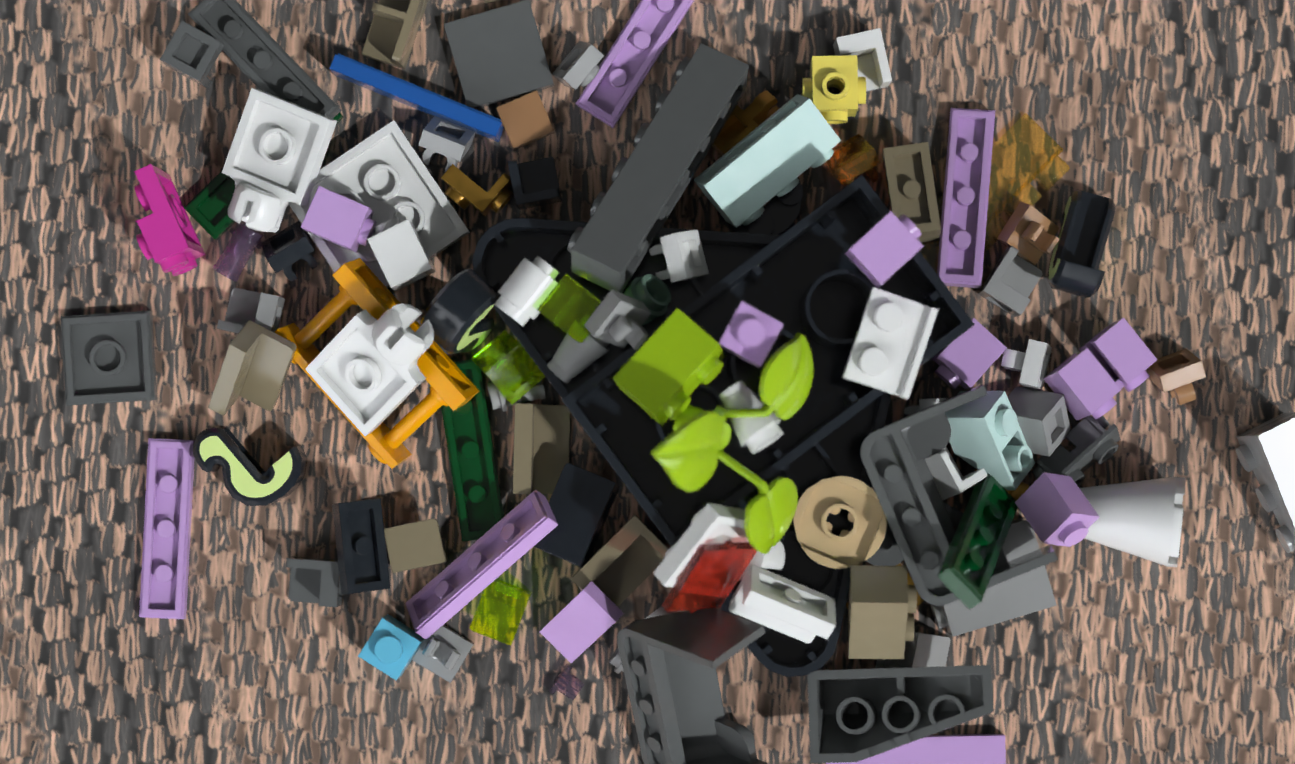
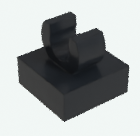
(288, 248)

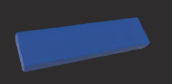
(416, 97)

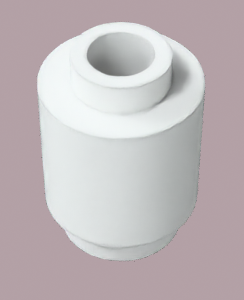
(527, 289)

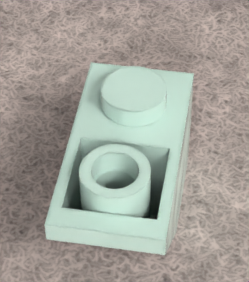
(990, 438)

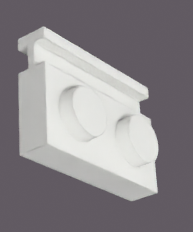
(890, 343)

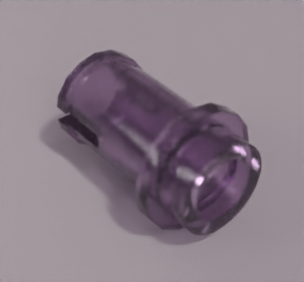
(238, 251)

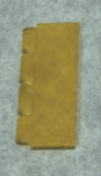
(1016, 161)

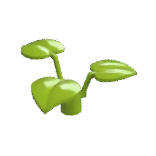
(701, 435)

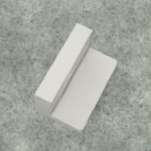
(783, 605)

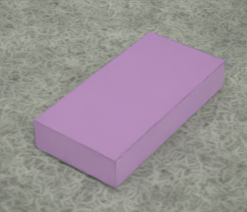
(581, 622)

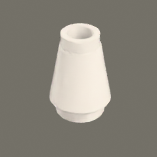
(751, 431)

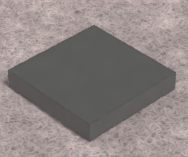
(498, 54)
(109, 358)

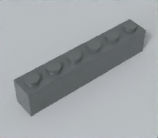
(658, 169)

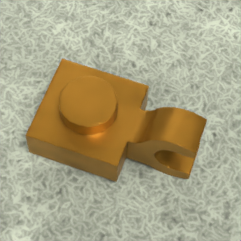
(745, 121)

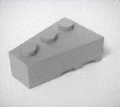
(1271, 456)

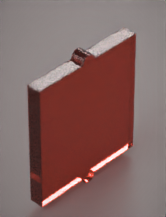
(709, 576)

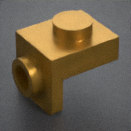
(465, 191)

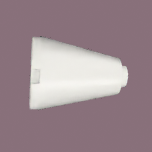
(1139, 517)

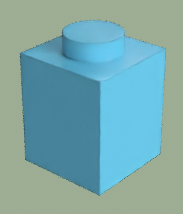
(391, 647)

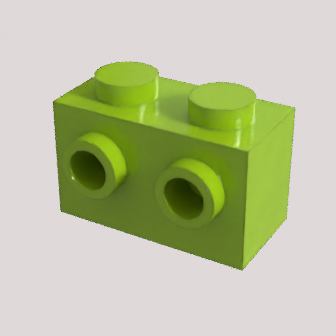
(670, 368)

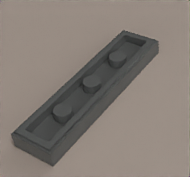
(260, 55)

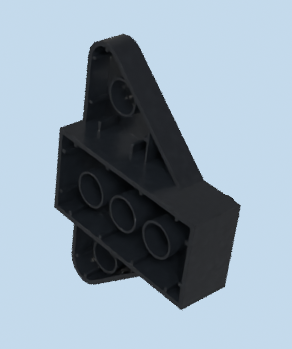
(790, 277)

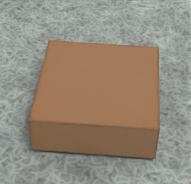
(525, 120)

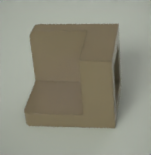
(415, 545)

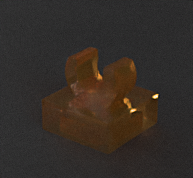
(853, 159)

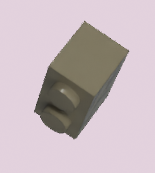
(880, 612)

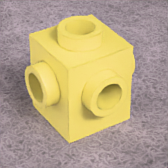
(839, 73)

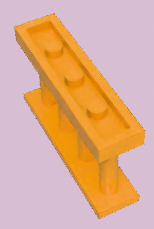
(447, 381)

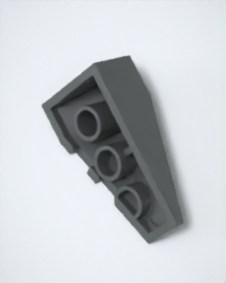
(883, 708)

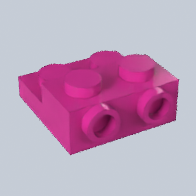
(167, 231)

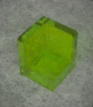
(570, 308)
(508, 367)
(500, 611)

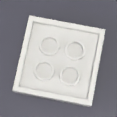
(393, 183)

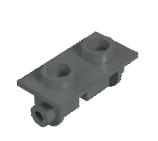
(1091, 445)

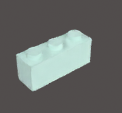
(768, 161)

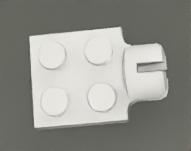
(274, 159)
(373, 364)
(713, 526)

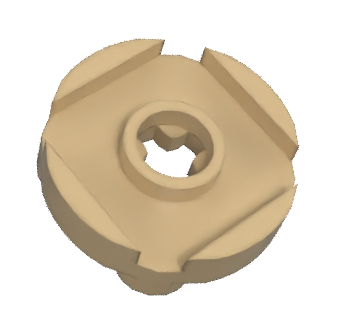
(850, 546)

